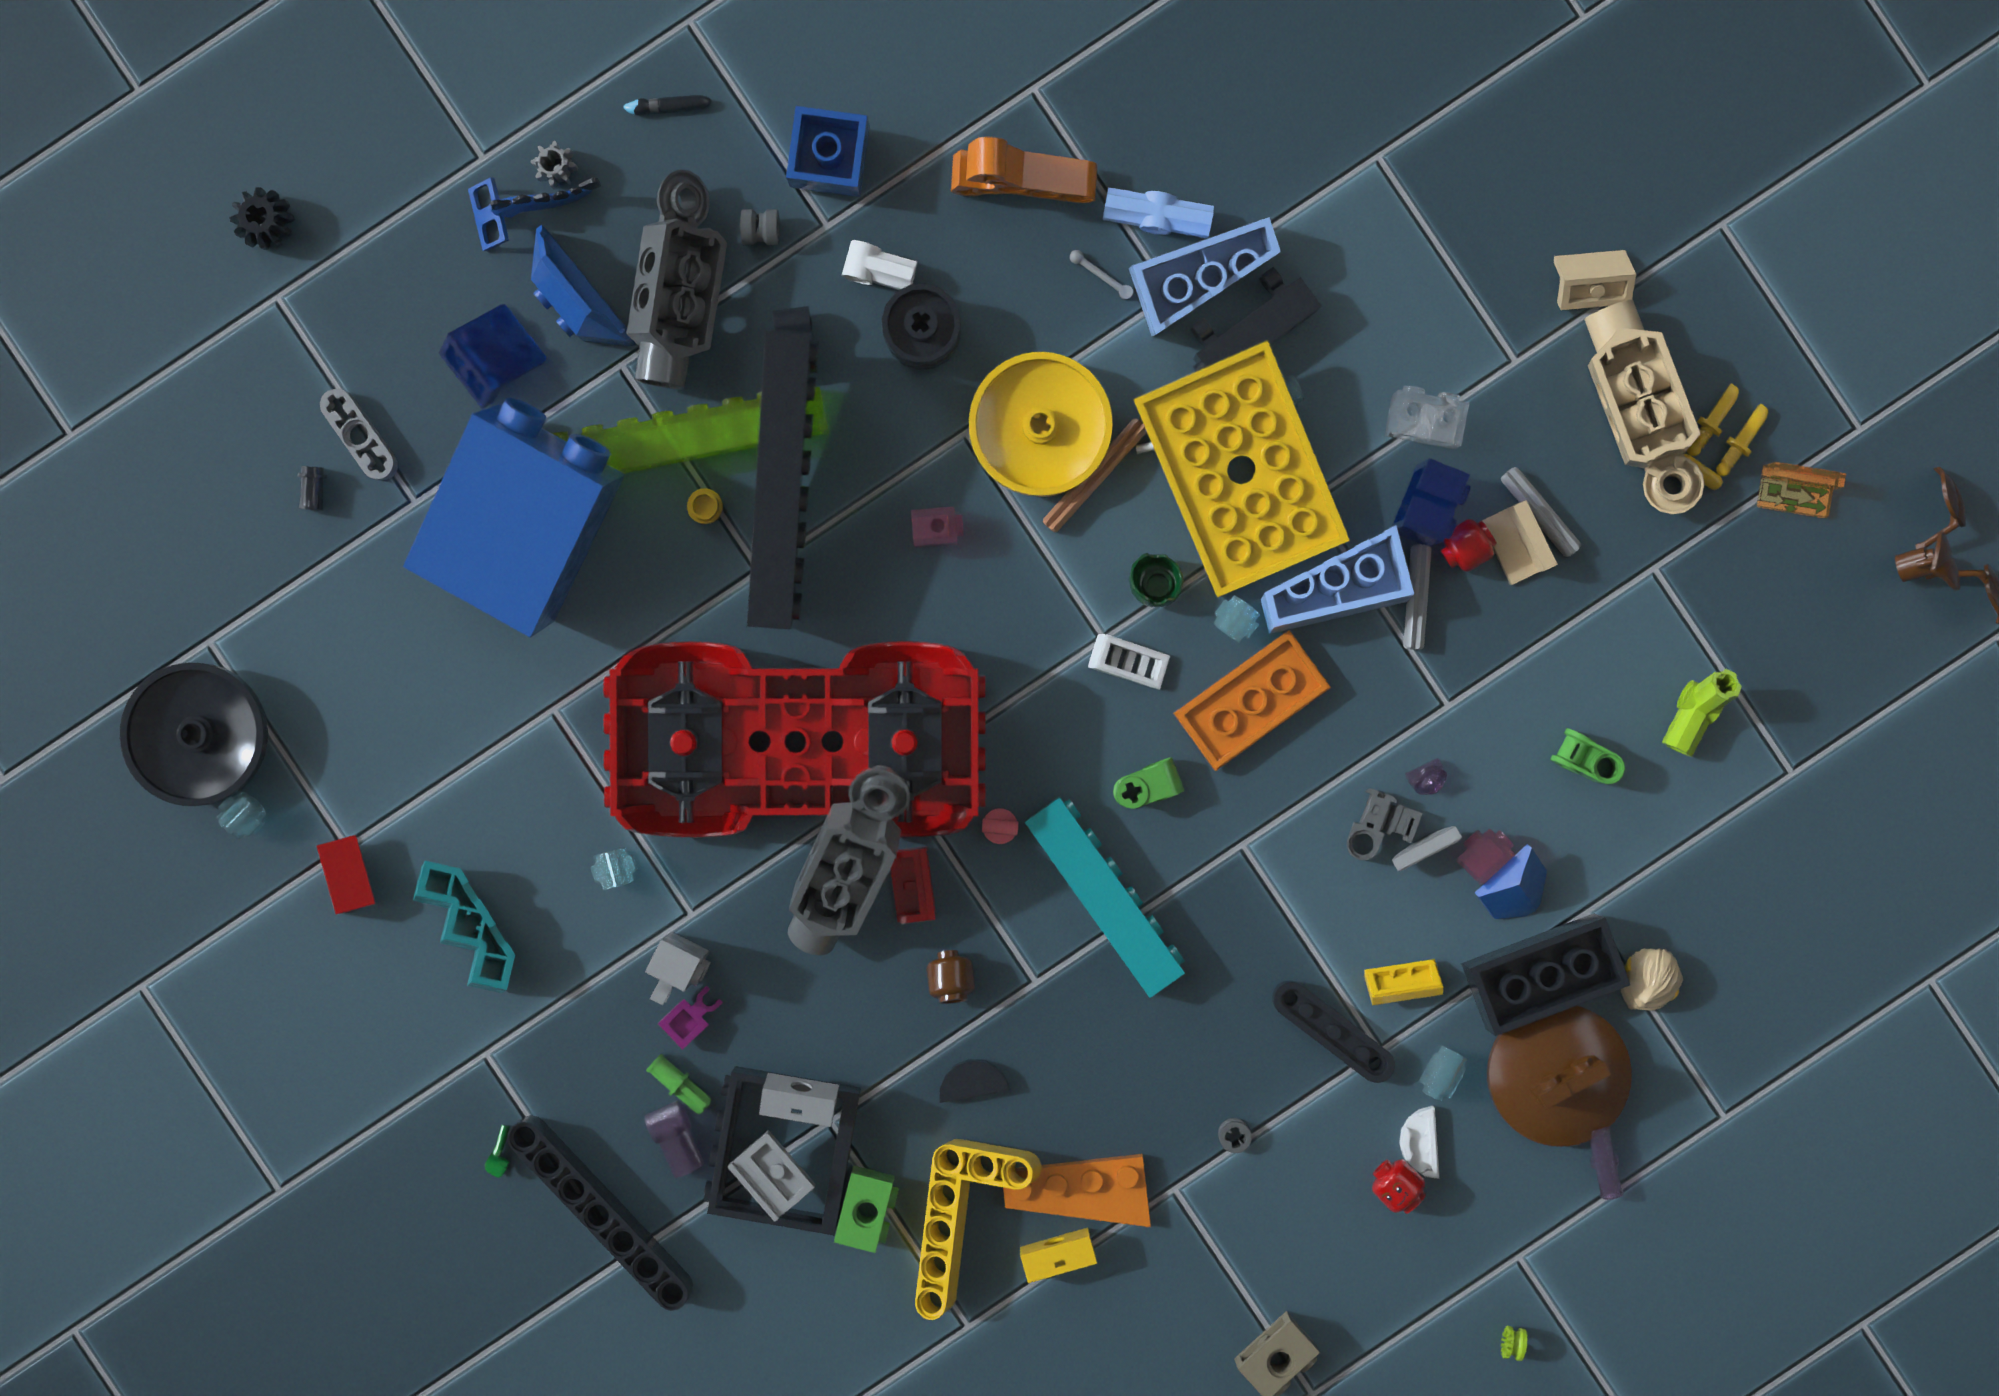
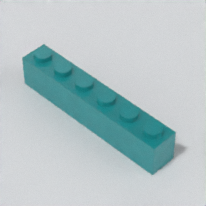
(1104, 896)

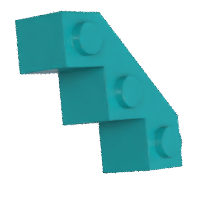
(467, 925)

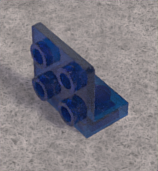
(490, 353)

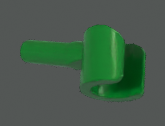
(495, 1163)

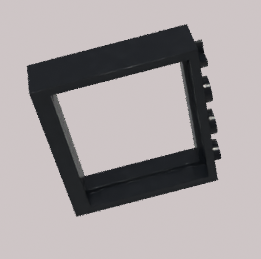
(752, 1211)

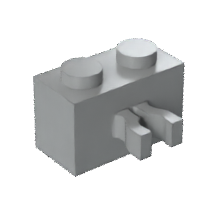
(676, 965)

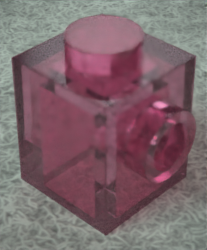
(936, 527)
(1485, 854)

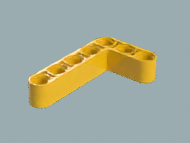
(954, 1212)

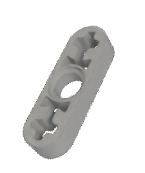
(366, 461)

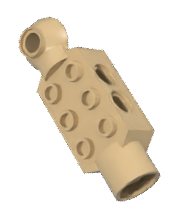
(1645, 404)

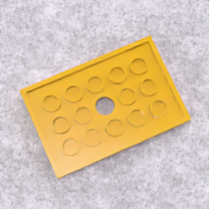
(1229, 413)

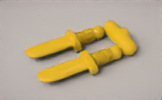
(1738, 445)

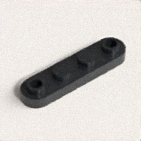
(1333, 1031)

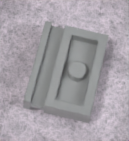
(771, 1175)

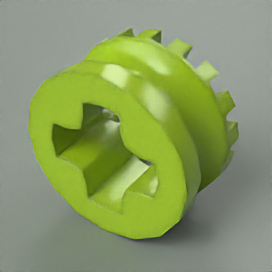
(1514, 1344)

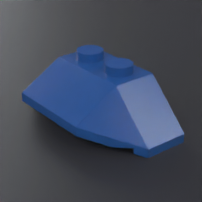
(572, 295)

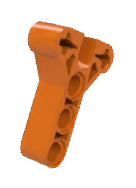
(999, 168)

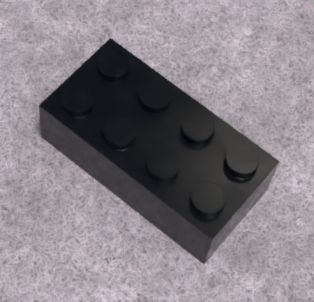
(1545, 974)

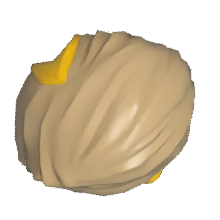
(1653, 979)

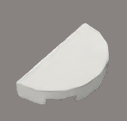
(1419, 1142)

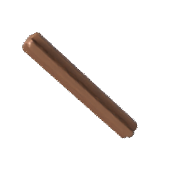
(1076, 497)

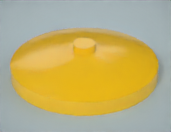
(1040, 424)

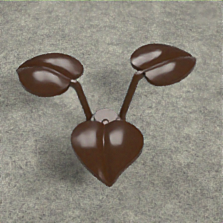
(1939, 561)

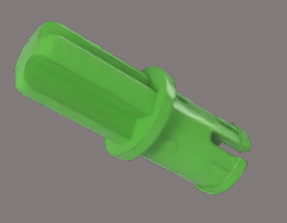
(679, 1084)

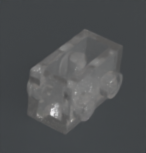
(1427, 419)

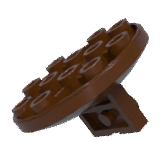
(1560, 1077)

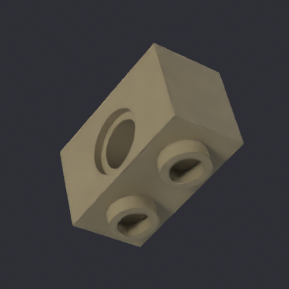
(1281, 1336)

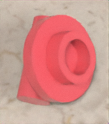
(1000, 826)

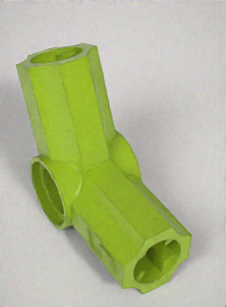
(1698, 707)

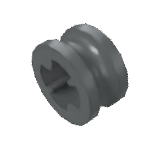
(1243, 1129)

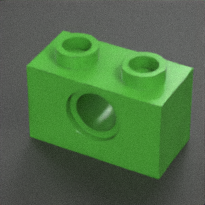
(853, 1227)

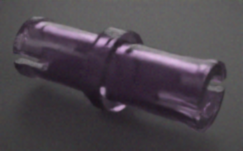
(1605, 1164)

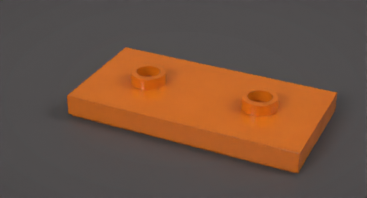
(1252, 700)

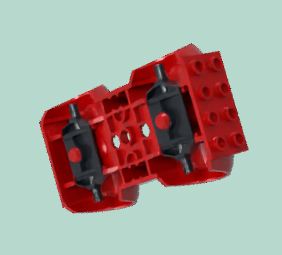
(690, 708)

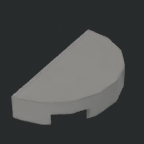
(1426, 847)

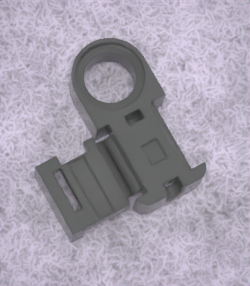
(1381, 815)

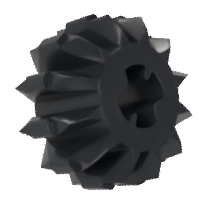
(249, 213)

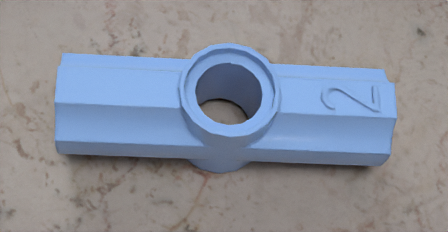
(1158, 212)

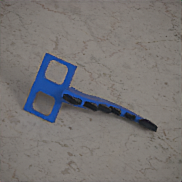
(514, 205)

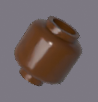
(950, 977)

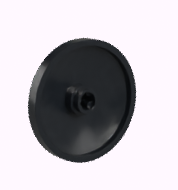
(193, 734)

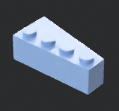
(1192, 275)
(1347, 584)

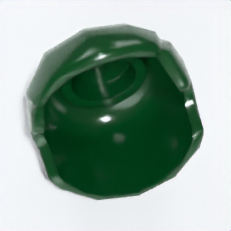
(1155, 580)

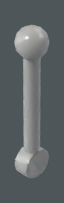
(1125, 291)

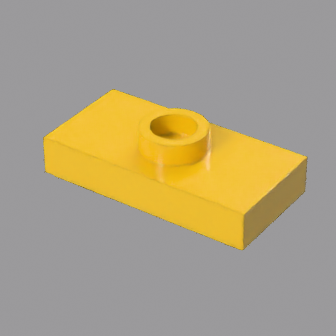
(1403, 982)

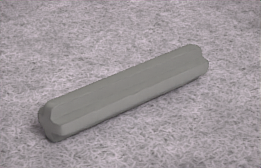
(1543, 513)
(1417, 605)

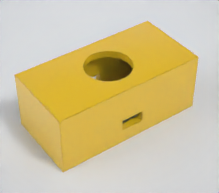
(1071, 1249)

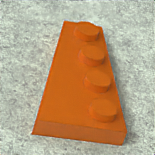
(1087, 1189)

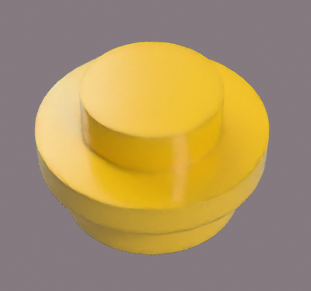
(704, 506)

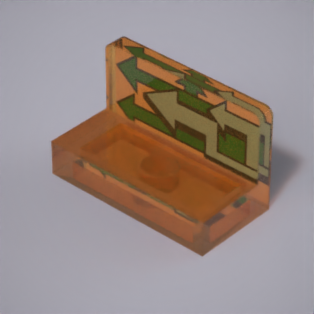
(1798, 489)

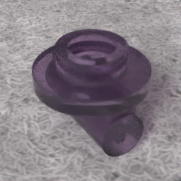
(1427, 778)

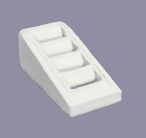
(1101, 650)

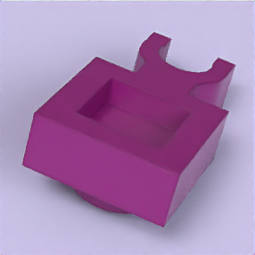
(686, 1020)

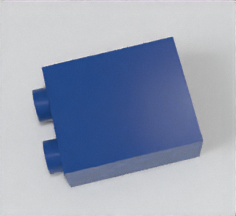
(515, 516)

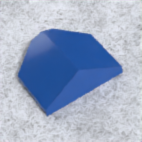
(1516, 887)

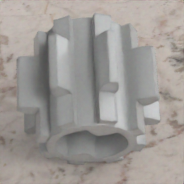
(561, 172)

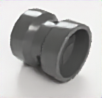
(768, 227)

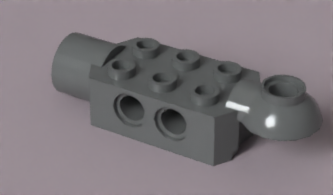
(675, 283)
(848, 862)

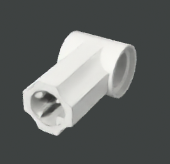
(870, 265)

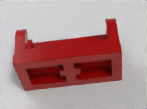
(345, 874)
(913, 886)

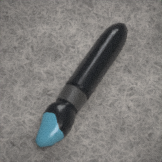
(667, 104)

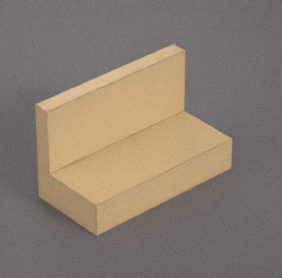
(1594, 279)
(1520, 542)

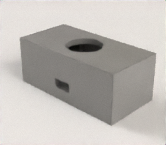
(812, 1097)

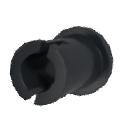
(311, 488)

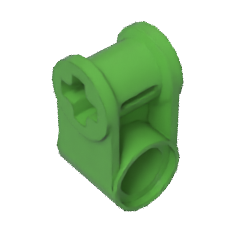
(1582, 756)
(1154, 782)

